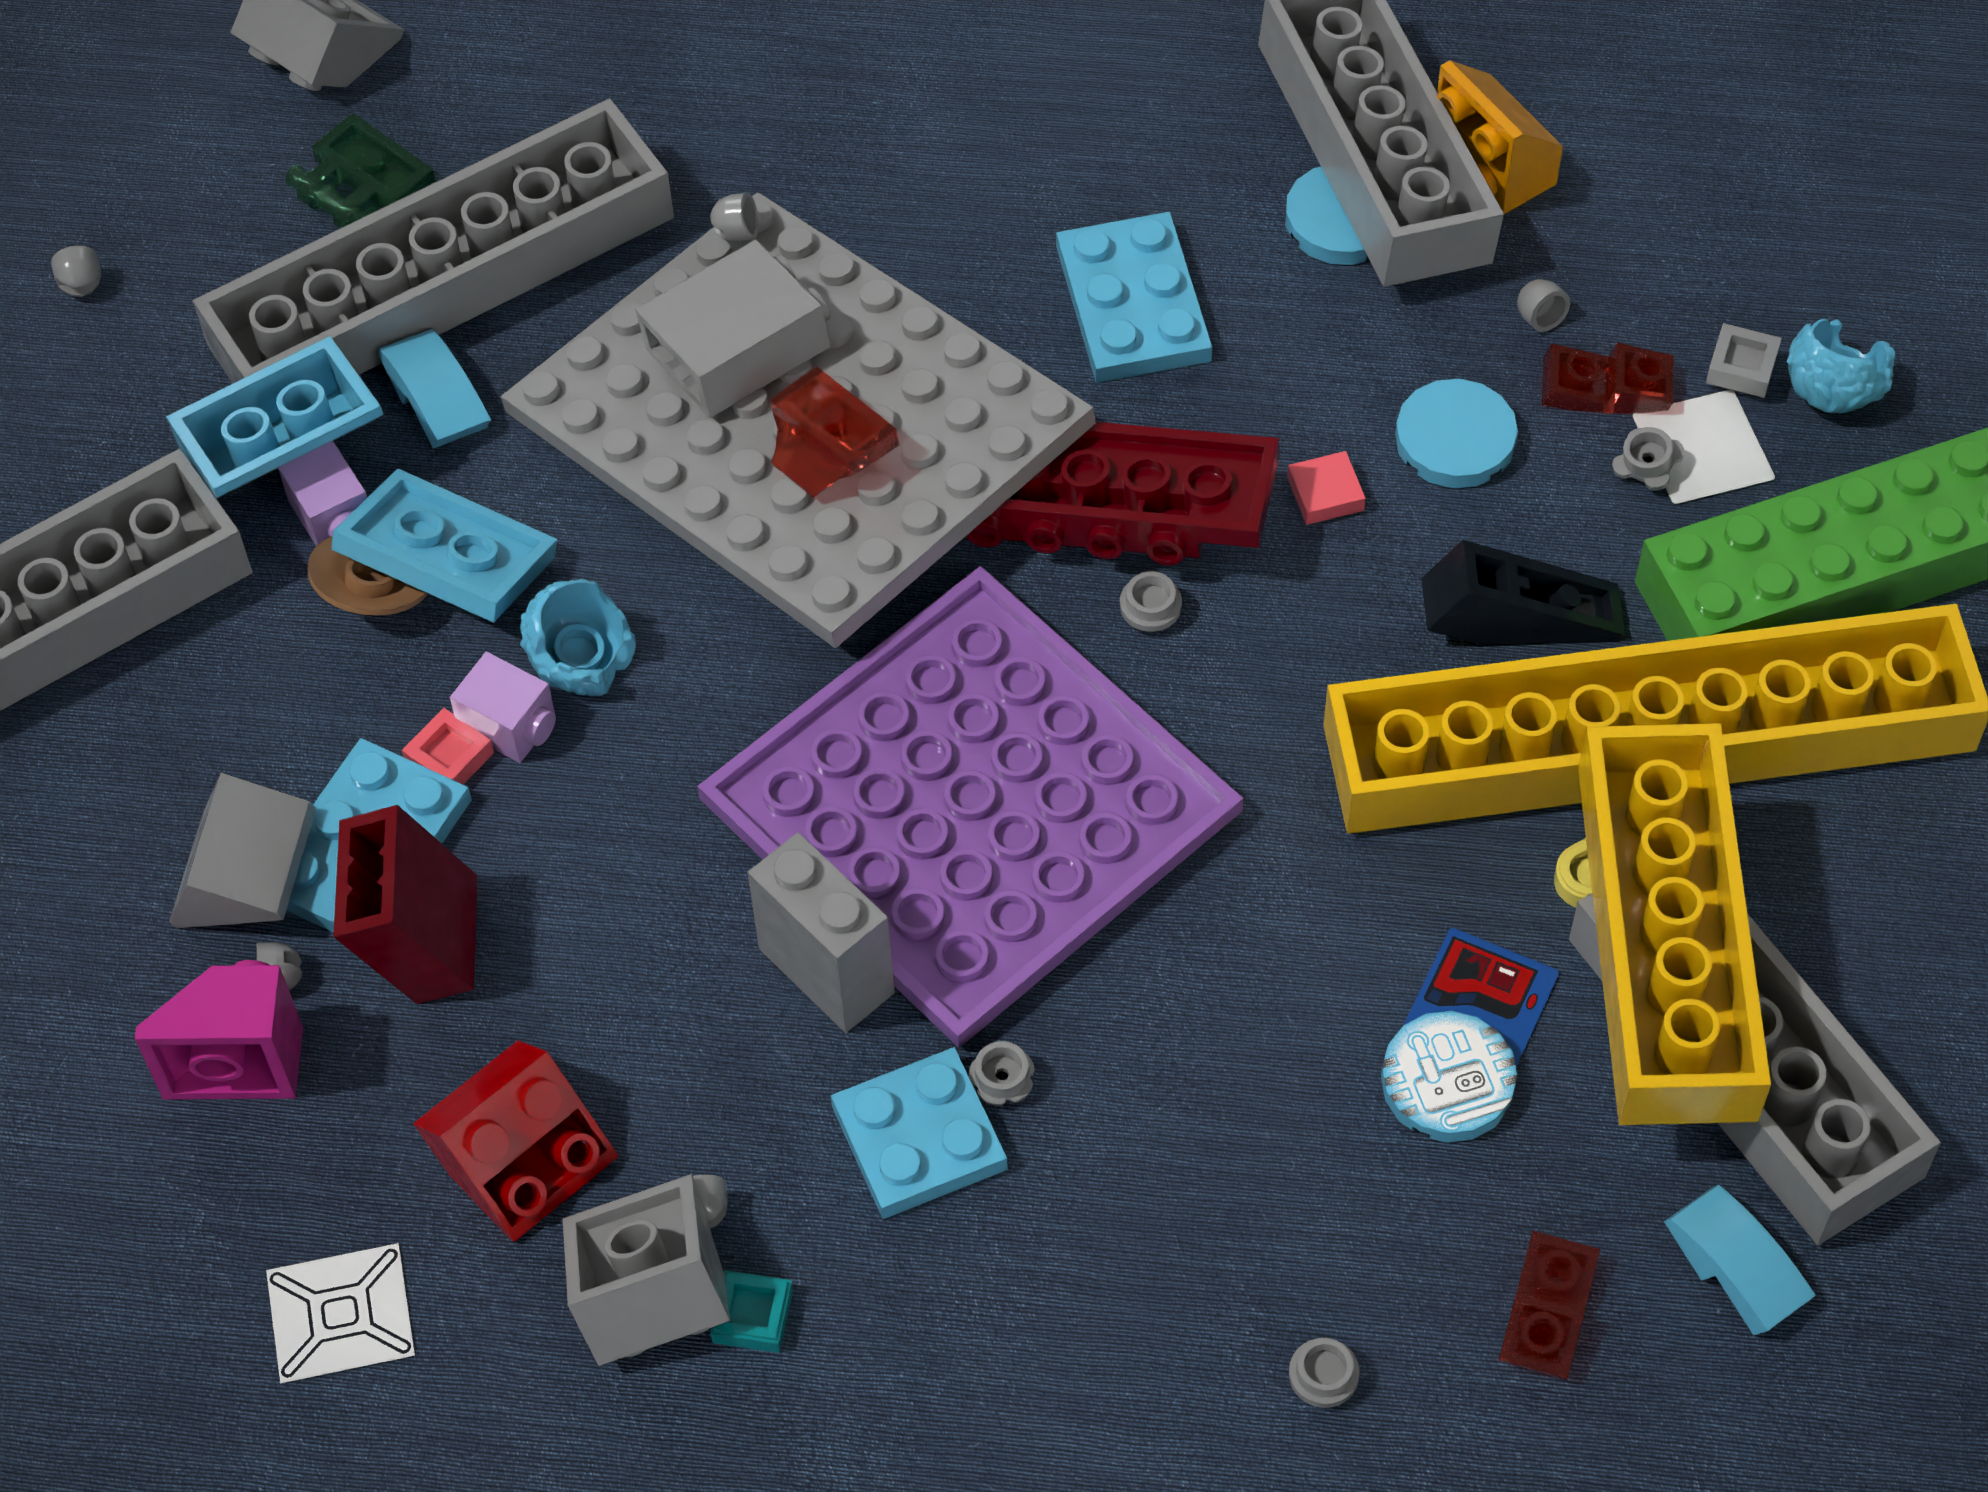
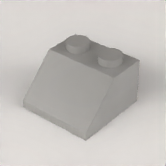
(316, 38)
(643, 1271)

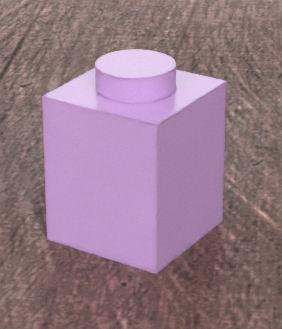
(321, 490)
(505, 706)

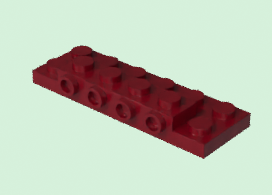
(1142, 494)

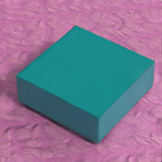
(756, 1312)

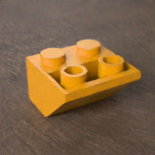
(1502, 136)

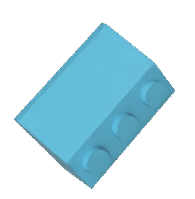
(273, 417)

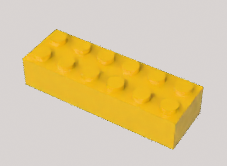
(1672, 926)

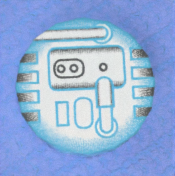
(1449, 1076)

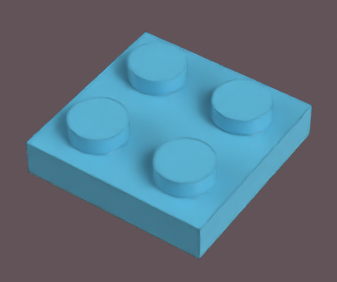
(919, 1133)

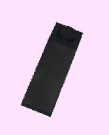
(1517, 600)

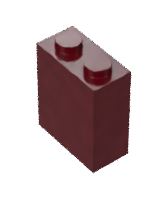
(405, 905)

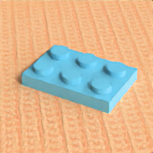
(1133, 297)
(444, 545)
(365, 783)

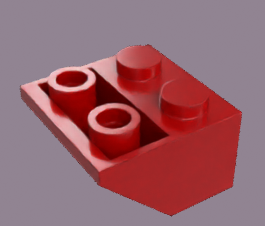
(517, 1138)

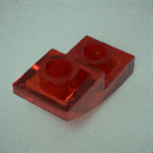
(1617, 384)
(1549, 1305)

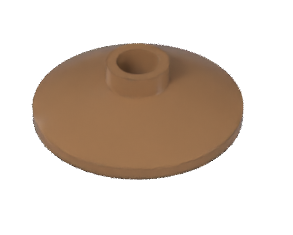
(357, 586)

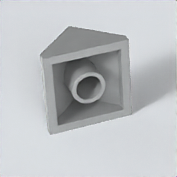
(243, 856)

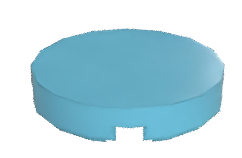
(1320, 221)
(1456, 433)

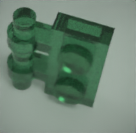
(366, 162)

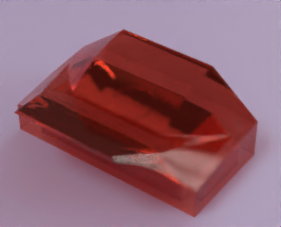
(826, 432)

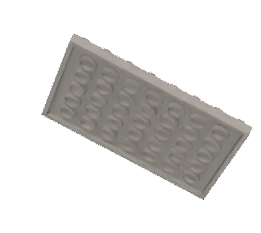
(962, 407)

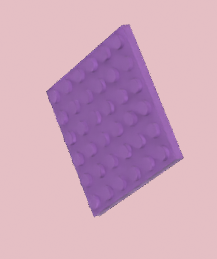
(977, 798)

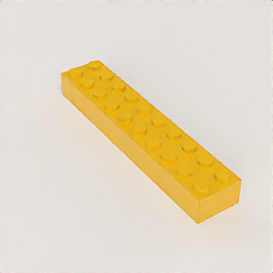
(1783, 695)

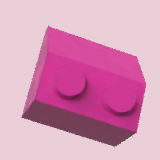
(226, 1036)

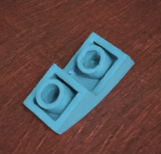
(435, 386)
(1747, 1261)

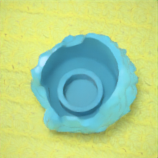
(1837, 375)
(576, 637)

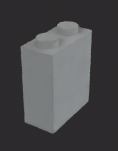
(734, 327)
(822, 932)

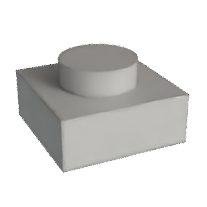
(1743, 360)

